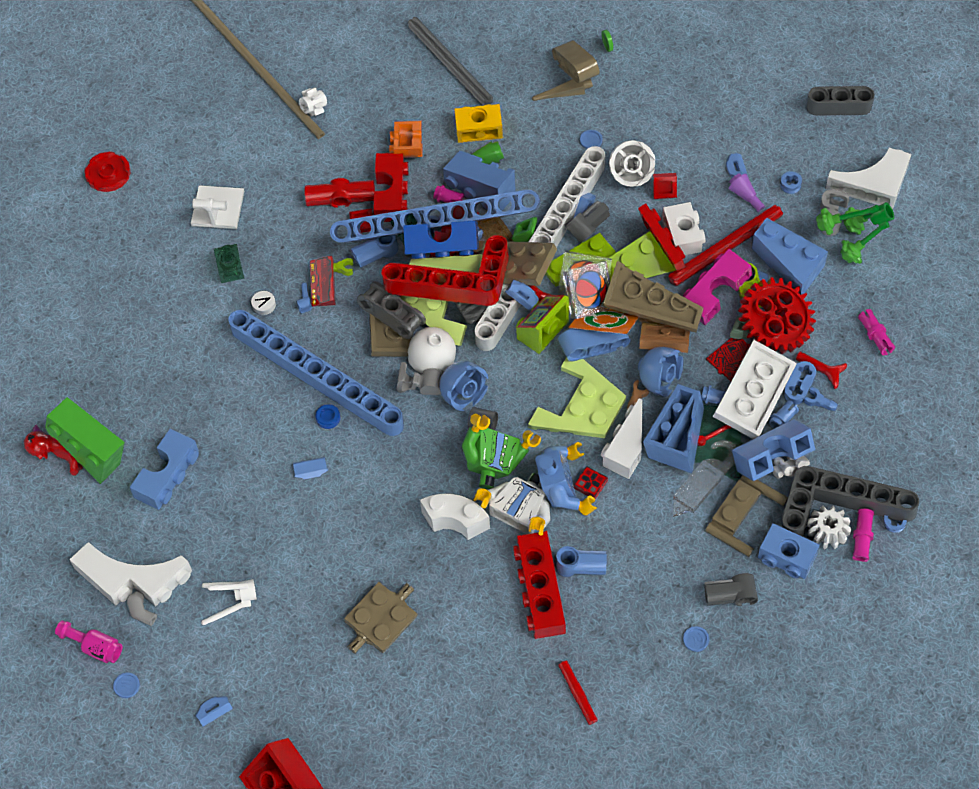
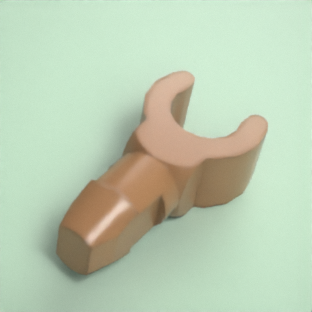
(637, 394)

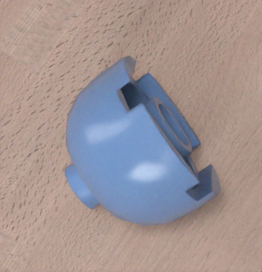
(658, 366)
(463, 379)

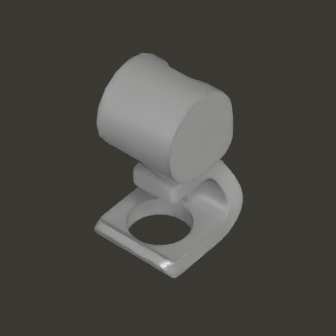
(828, 202)
(427, 381)

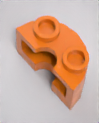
(407, 139)

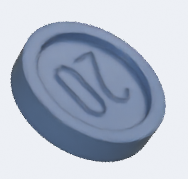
(590, 138)
(696, 638)
(126, 685)

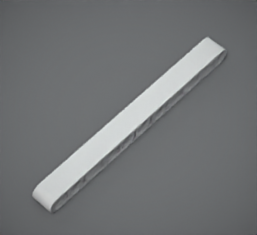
(578, 184)

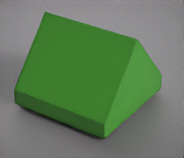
(525, 230)

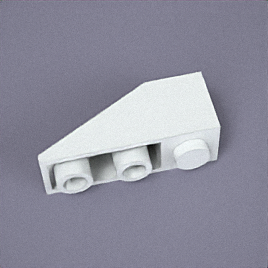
(625, 449)

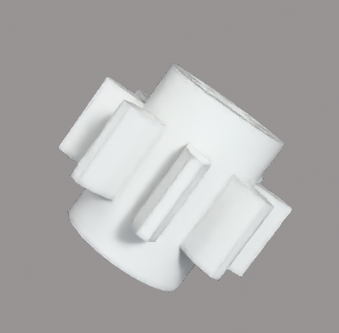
(312, 101)

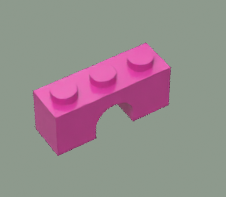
(727, 270)

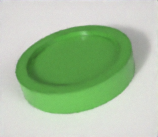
(607, 40)

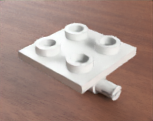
(217, 207)

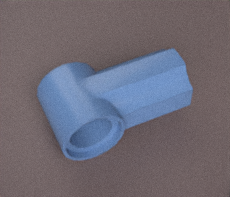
(375, 249)
(583, 562)

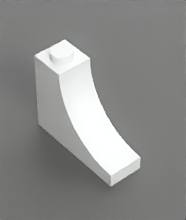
(875, 184)

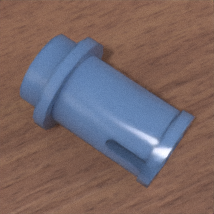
(712, 395)
(783, 415)

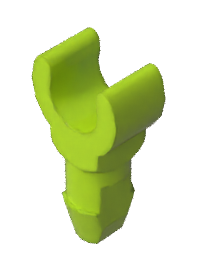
(340, 267)

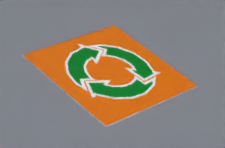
(606, 321)

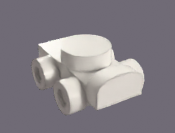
(788, 467)

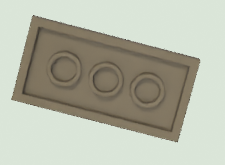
(526, 261)

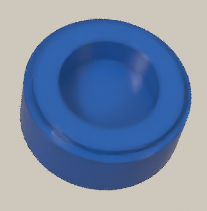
(327, 416)

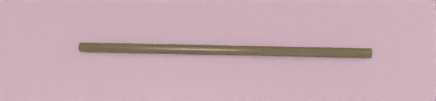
(258, 67)

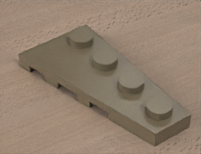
(640, 297)

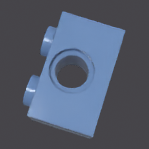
(782, 540)

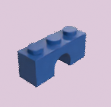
(420, 241)

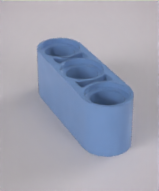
(588, 343)

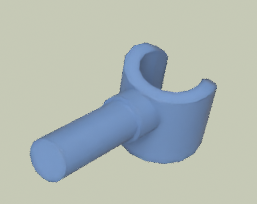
(304, 304)

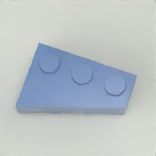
(478, 179)

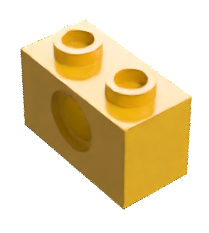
(478, 123)

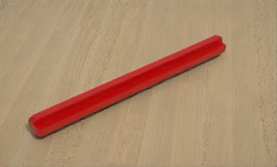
(729, 242)

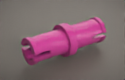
(876, 332)
(863, 535)

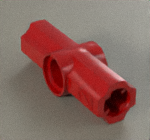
(339, 192)

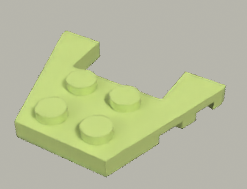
(434, 309)
(589, 410)

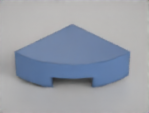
(585, 200)

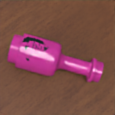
(92, 643)

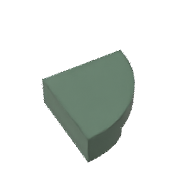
(737, 332)

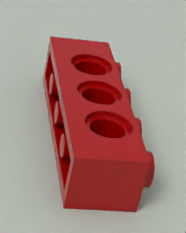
(542, 623)

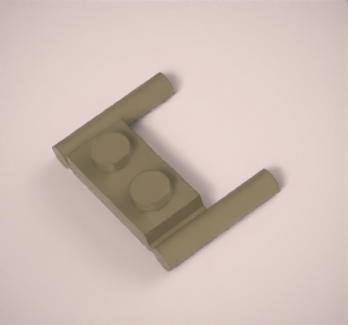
(736, 508)

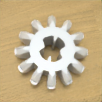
(832, 520)

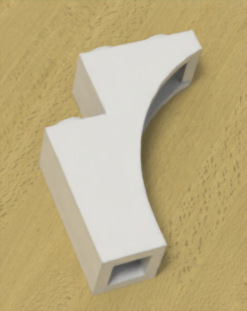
(118, 579)

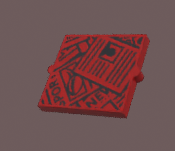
(729, 357)

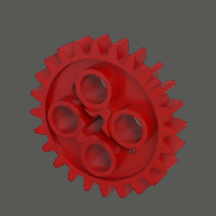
(777, 315)

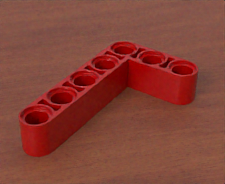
(494, 258)

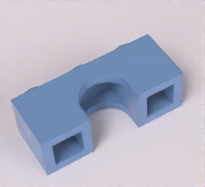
(787, 440)
(157, 487)

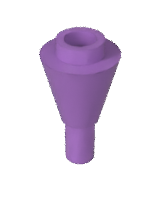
(742, 187)

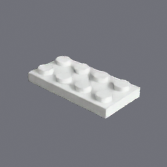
(754, 390)

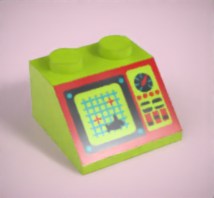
(543, 322)

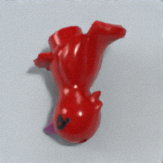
(40, 444)

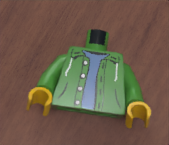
(493, 452)

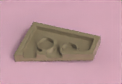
(385, 340)

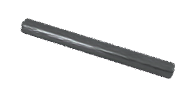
(450, 61)

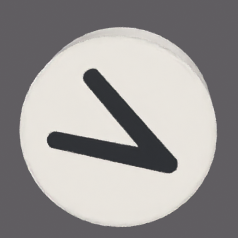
(263, 302)

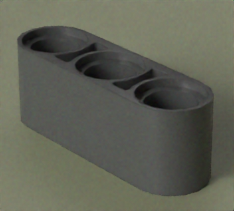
(840, 100)

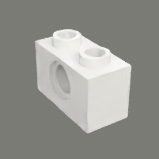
(683, 217)

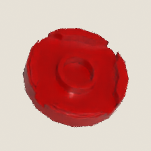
(109, 178)

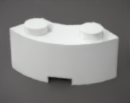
(455, 513)

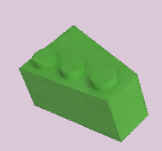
(85, 439)

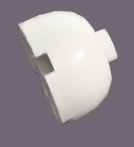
(632, 163)
(431, 349)

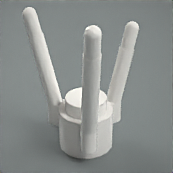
(243, 591)

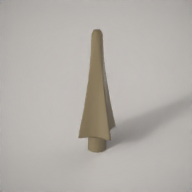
(568, 88)

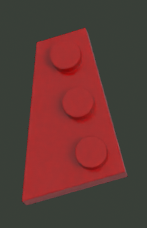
(651, 221)

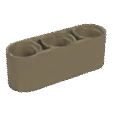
(576, 61)

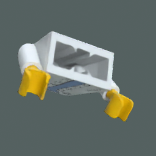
(518, 504)

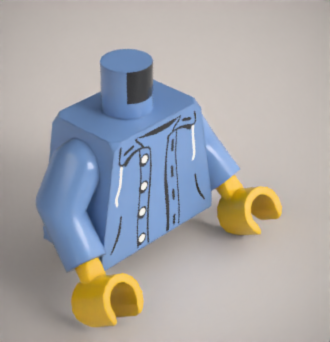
(557, 479)

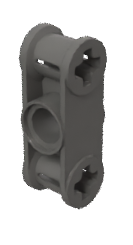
(379, 303)

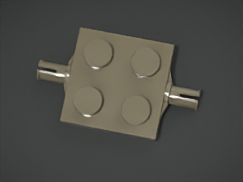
(380, 617)

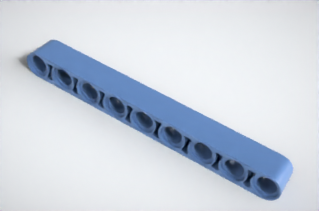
(423, 213)
(321, 381)

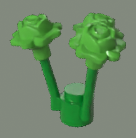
(854, 222)

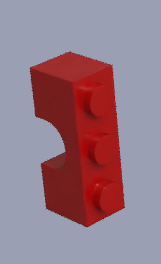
(391, 171)

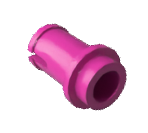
(446, 195)

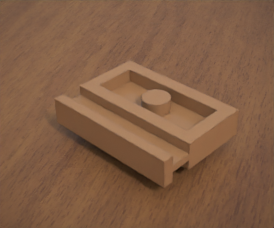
(663, 335)

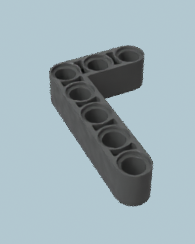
(842, 497)

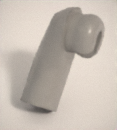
(137, 611)

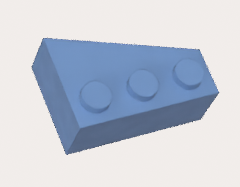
(789, 254)
(677, 430)

